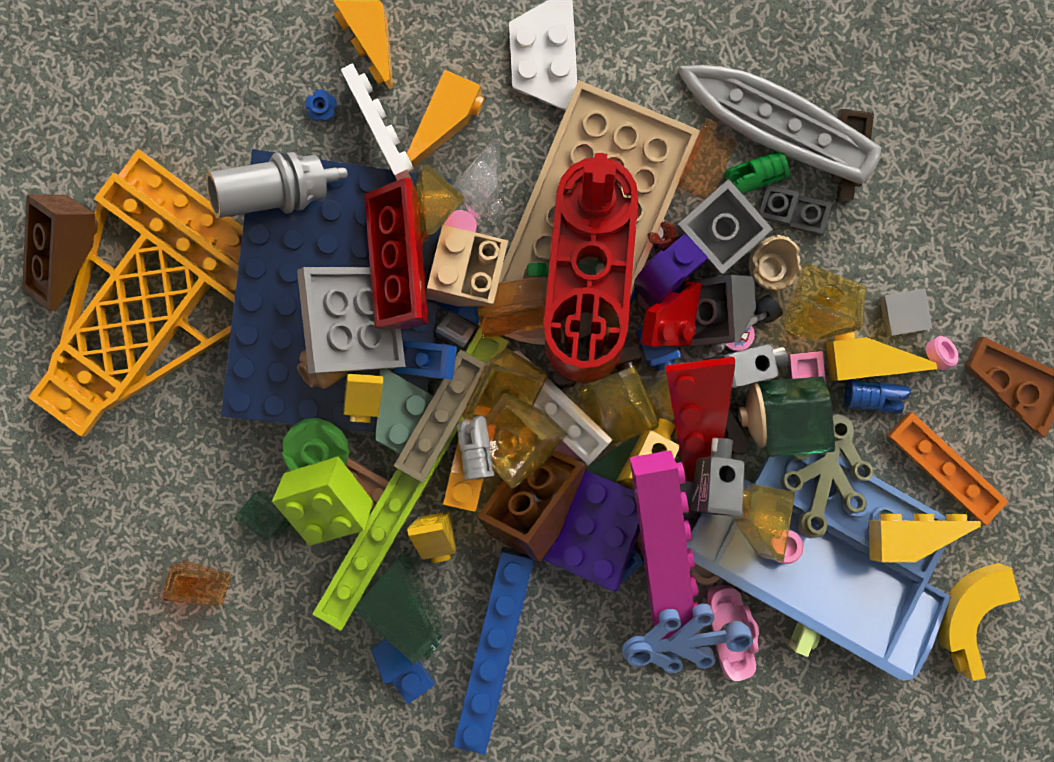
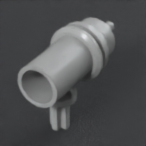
(281, 183)

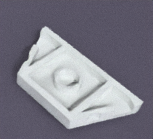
(545, 53)

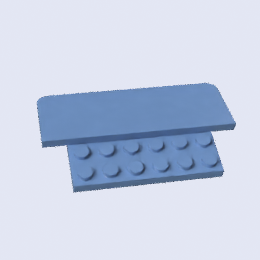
(834, 588)

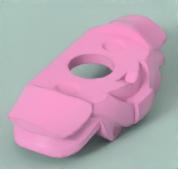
(729, 607)

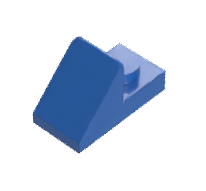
(428, 360)
(408, 678)

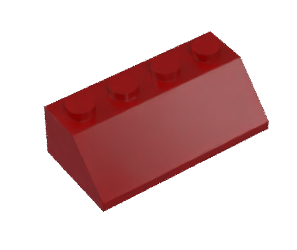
(396, 256)

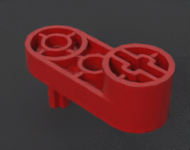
(597, 224)

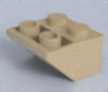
(466, 268)

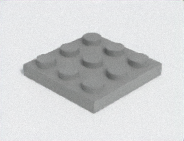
(342, 324)

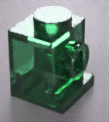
(250, 512)

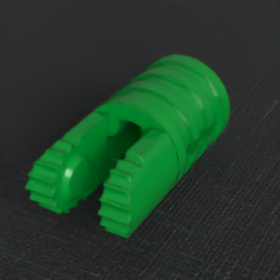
(758, 172)

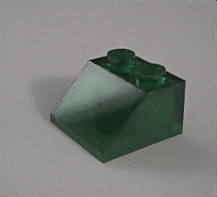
(798, 416)

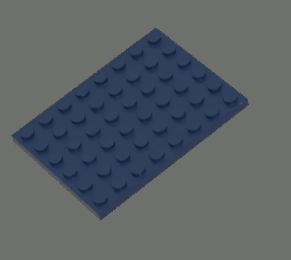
(267, 310)

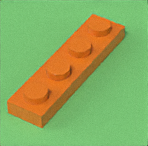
(947, 468)

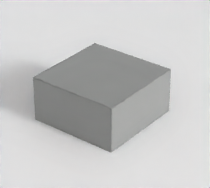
(905, 312)

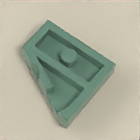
(399, 411)

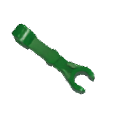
(538, 269)

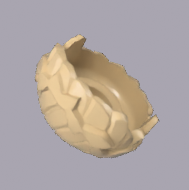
(775, 262)

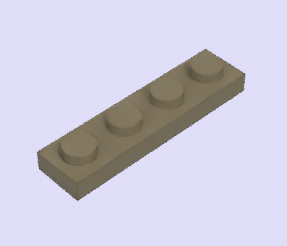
(440, 418)

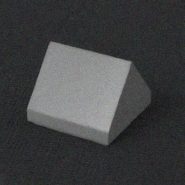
(455, 331)

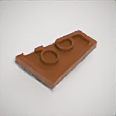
(1017, 381)

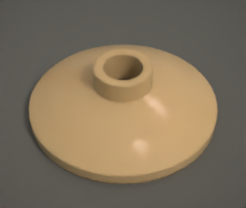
(754, 415)

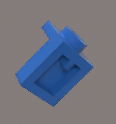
(658, 355)

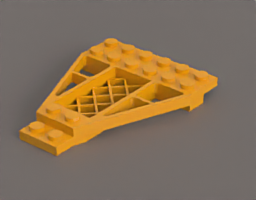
(181, 225)

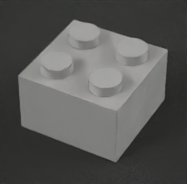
(724, 227)

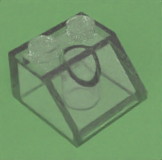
(483, 185)

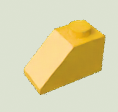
(362, 397)

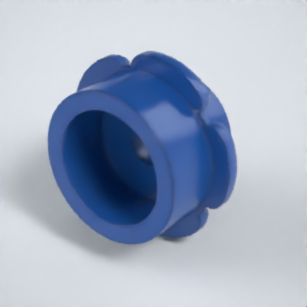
(328, 109)

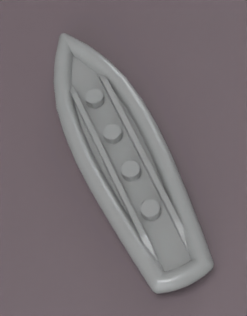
(782, 121)

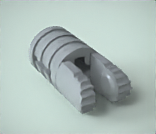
(475, 449)

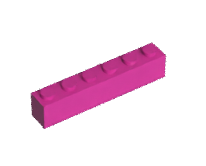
(664, 535)

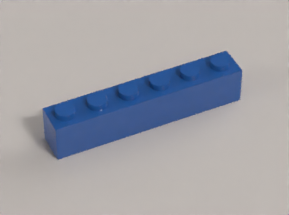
(493, 651)

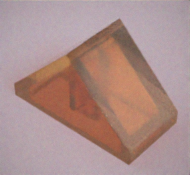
(195, 584)

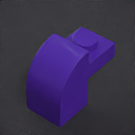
(669, 270)

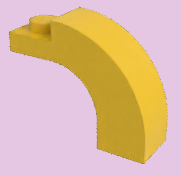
(968, 604)

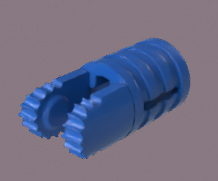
(875, 396)

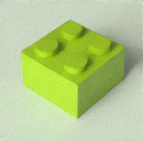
(323, 501)

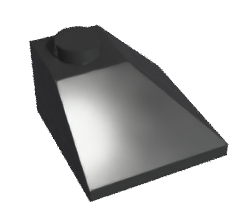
(723, 309)

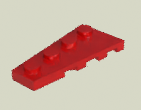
(700, 406)

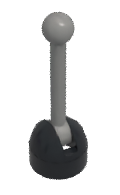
(766, 312)

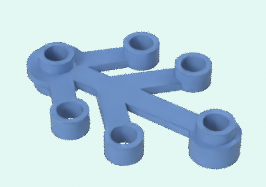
(648, 648)

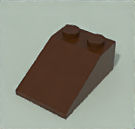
(55, 245)
(535, 509)

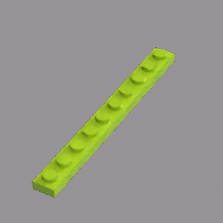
(385, 522)

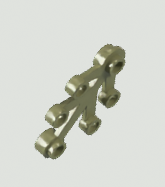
(829, 471)

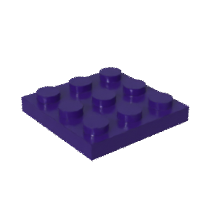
(597, 532)

